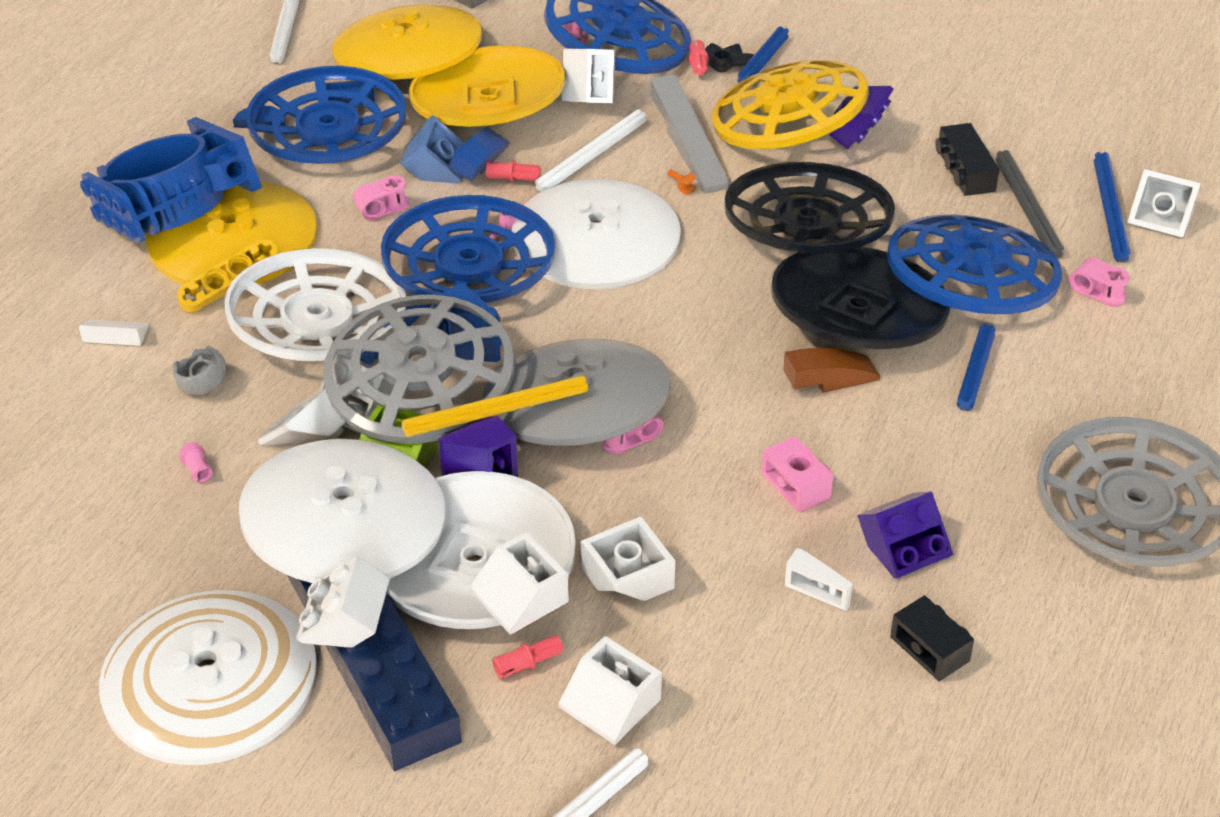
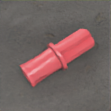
(698, 57)
(512, 171)
(526, 656)

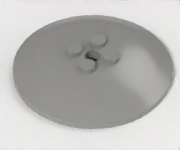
(623, 391)

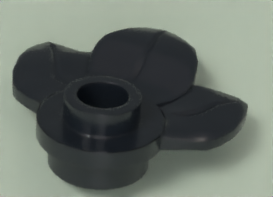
(725, 58)

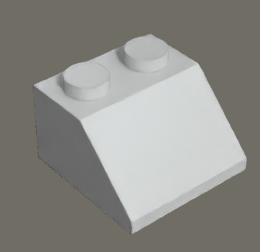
(1164, 203)

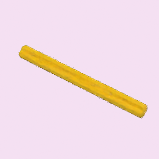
(494, 406)

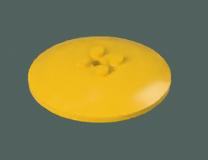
(408, 41)
(490, 87)
(264, 214)

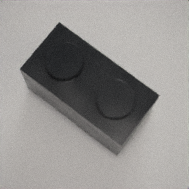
(932, 638)

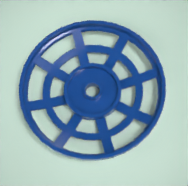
(627, 21)
(326, 121)
(484, 251)
(978, 254)

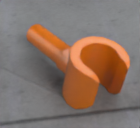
(684, 182)

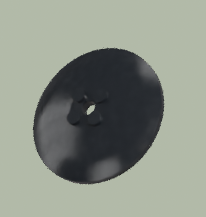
(855, 299)

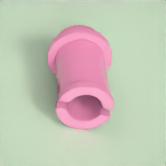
(193, 456)

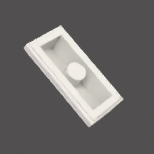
(113, 332)

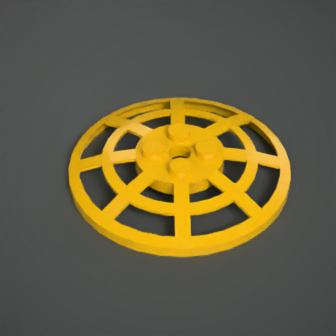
(787, 94)

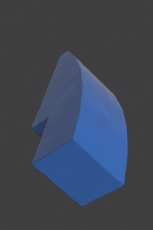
(477, 151)

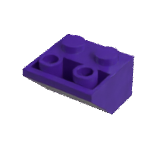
(868, 117)
(481, 446)
(906, 533)

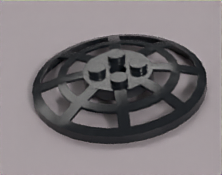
(811, 215)

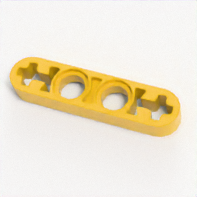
(221, 270)

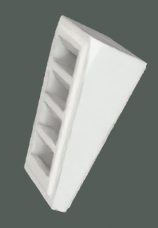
(817, 580)

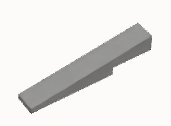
(688, 133)

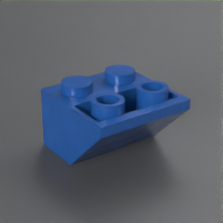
(466, 350)

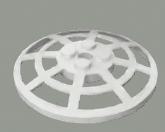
(299, 308)

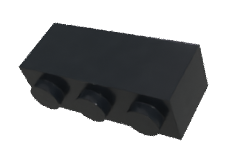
(967, 159)

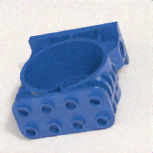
(169, 180)

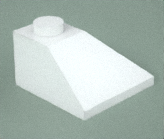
(305, 423)

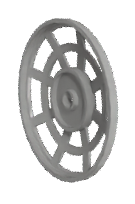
(415, 374)
(1117, 485)

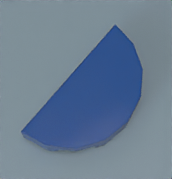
(264, 117)

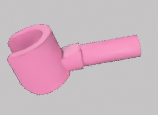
(504, 221)

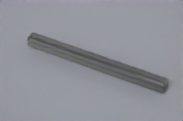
(1029, 202)

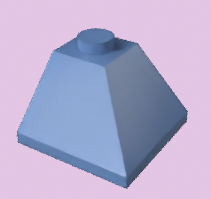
(431, 153)

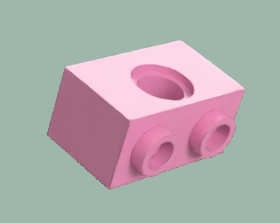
(797, 474)

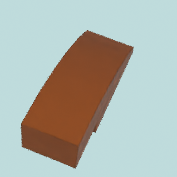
(828, 368)

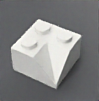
(628, 561)

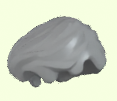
(200, 371)

